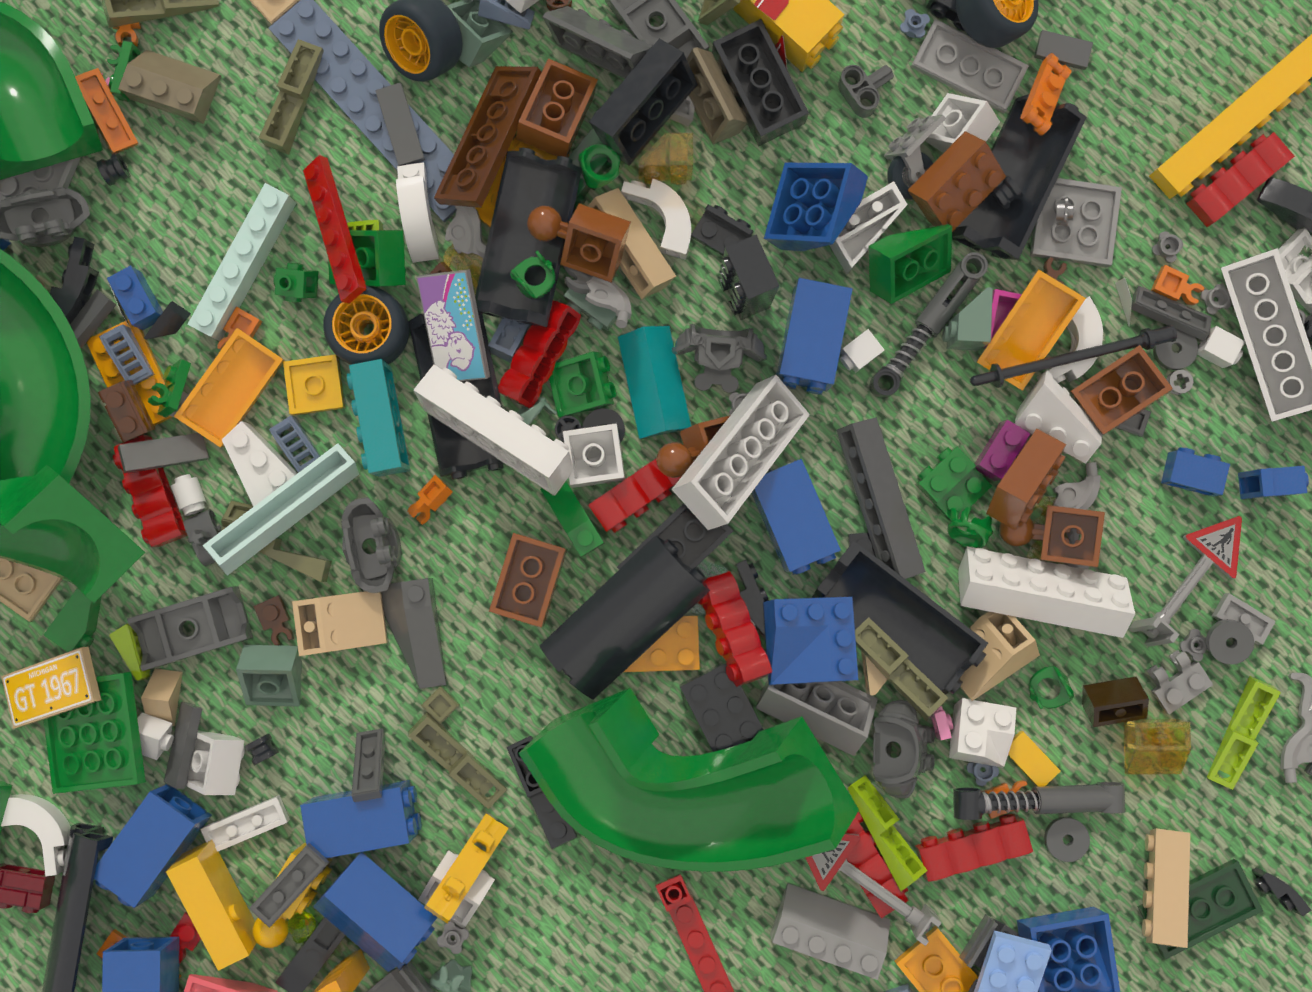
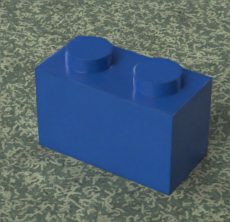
(135, 297)
(1195, 473)

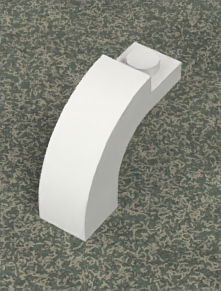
(670, 207)
(416, 213)
(1085, 332)
(46, 822)

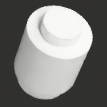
(188, 495)

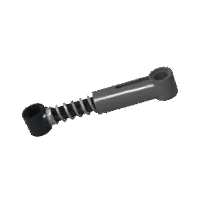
(930, 322)
(1099, 797)

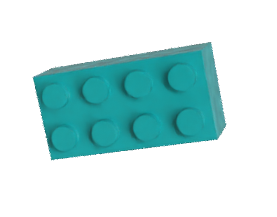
(378, 418)

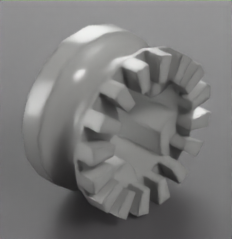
(1181, 374)

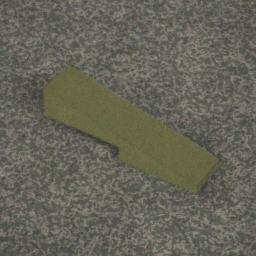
(134, 11)
(293, 95)
(310, 566)
(898, 669)
(456, 760)

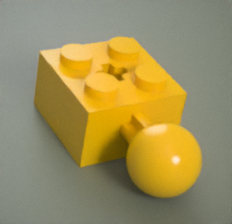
(279, 931)

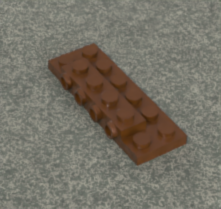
(487, 137)

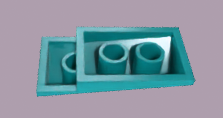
(654, 381)

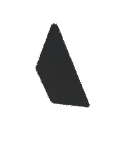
(168, 322)

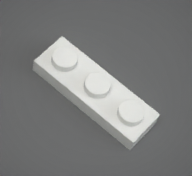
(246, 823)

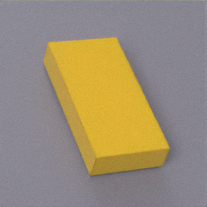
(1032, 760)

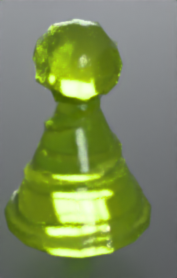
(301, 926)

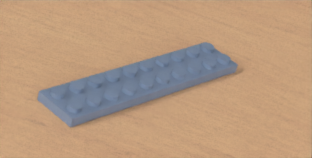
(352, 85)

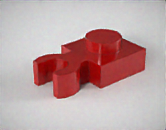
(188, 935)

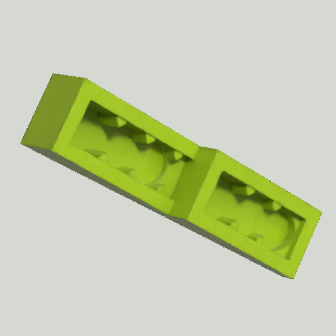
(1242, 731)
(879, 819)

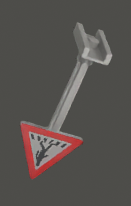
(1219, 547)
(827, 864)

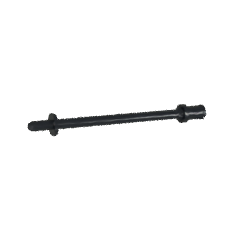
(1146, 339)

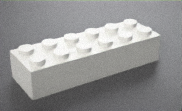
(1272, 332)
(495, 429)
(741, 453)
(1045, 592)

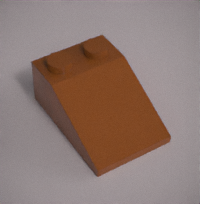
(1121, 390)

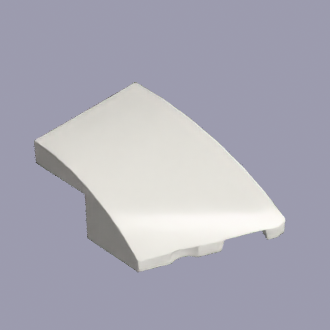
(1297, 271)

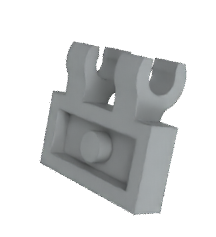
(1235, 609)
(1182, 686)

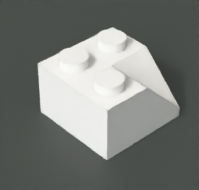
(982, 732)

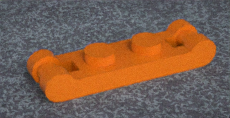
(1045, 94)

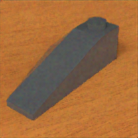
(415, 625)

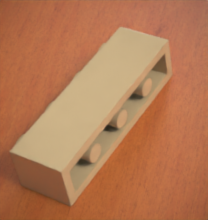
(641, 258)
(1167, 888)

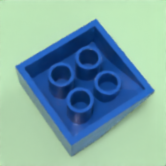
(814, 204)
(810, 640)
(1080, 953)

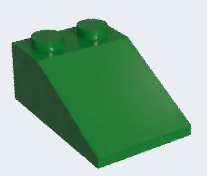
(379, 257)
(909, 261)

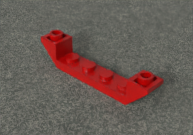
(694, 934)

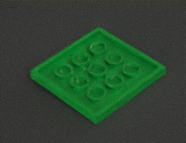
(97, 742)

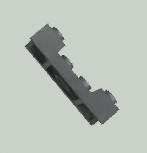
(675, 30)
(218, 622)

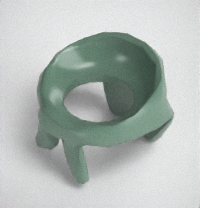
(530, 414)
(452, 978)

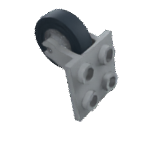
(907, 159)

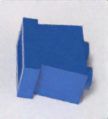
(1273, 482)

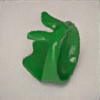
(595, 180)
(530, 291)
(977, 530)
(1065, 695)

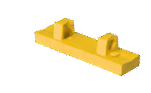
(466, 869)

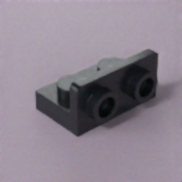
(719, 230)

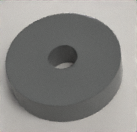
(1175, 361)
(1221, 632)
(1075, 848)

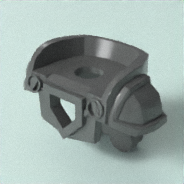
(65, 210)
(719, 353)
(364, 521)
(899, 724)

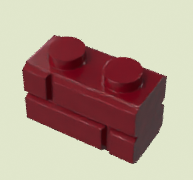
(25, 888)

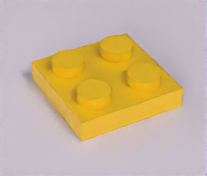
(314, 385)

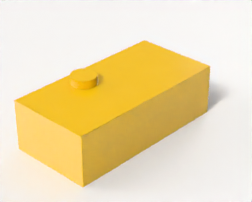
(213, 904)

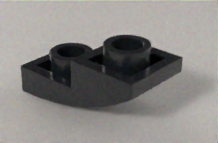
(1283, 892)

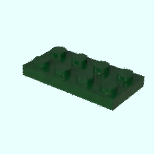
(1215, 904)

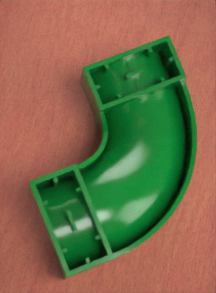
(40, 100)
(41, 380)
(62, 533)
(694, 812)

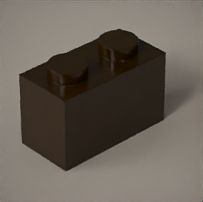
(1115, 701)

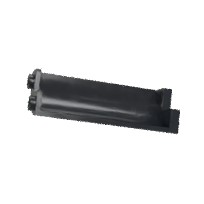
(1034, 165)
(524, 186)
(453, 451)
(625, 617)
(917, 624)
(73, 906)

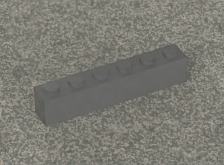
(880, 497)

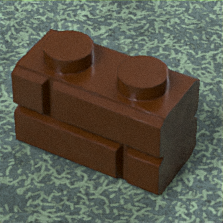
(126, 410)

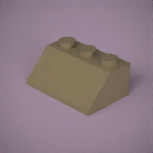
(170, 85)
(714, 98)

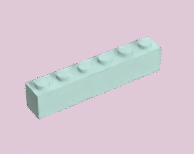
(242, 261)
(281, 509)

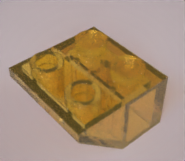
(668, 159)
(1156, 746)

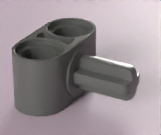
(864, 89)
(200, 530)

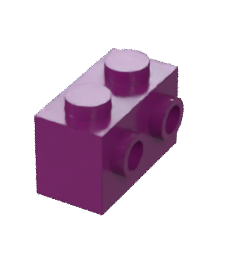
(1001, 450)

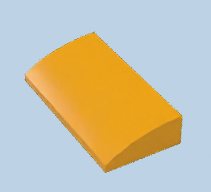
(1032, 326)
(229, 387)
(346, 974)

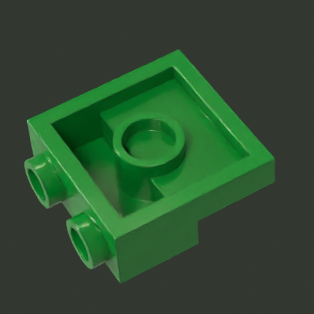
(582, 384)
(952, 482)

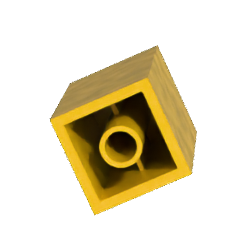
(805, 25)

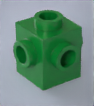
(296, 282)

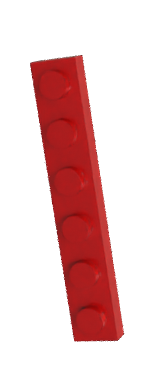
(334, 229)

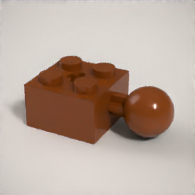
(591, 238)
(676, 458)
(1055, 545)

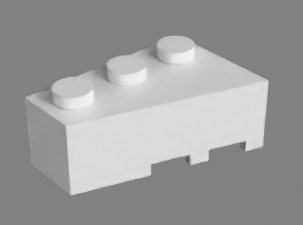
(867, 225)
(1058, 415)
(256, 462)

